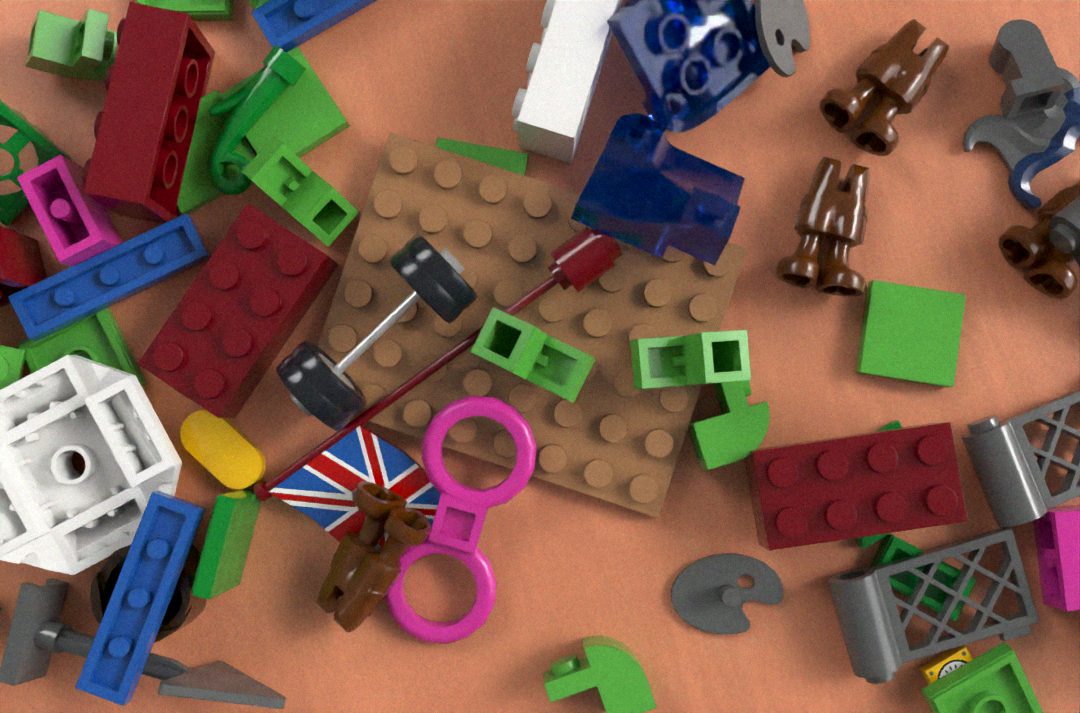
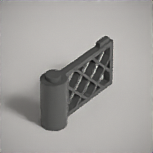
(1008, 462)
(876, 630)

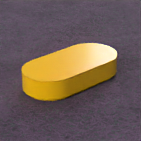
(223, 450)

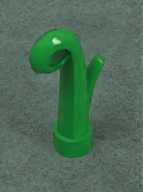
(246, 109)

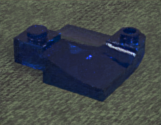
(689, 55)
(659, 194)

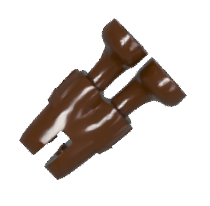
(897, 77)
(837, 218)
(1024, 245)
(362, 569)

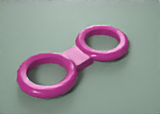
(461, 518)

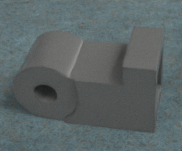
(1026, 68)

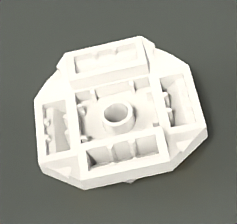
(48, 508)

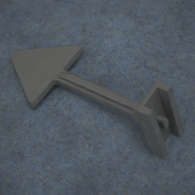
(38, 633)

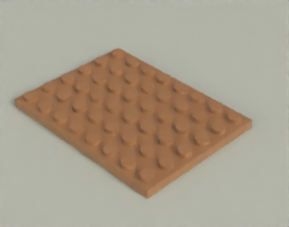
(502, 232)

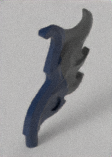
(1031, 140)

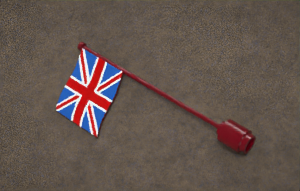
(327, 475)

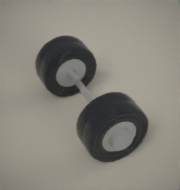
(323, 386)

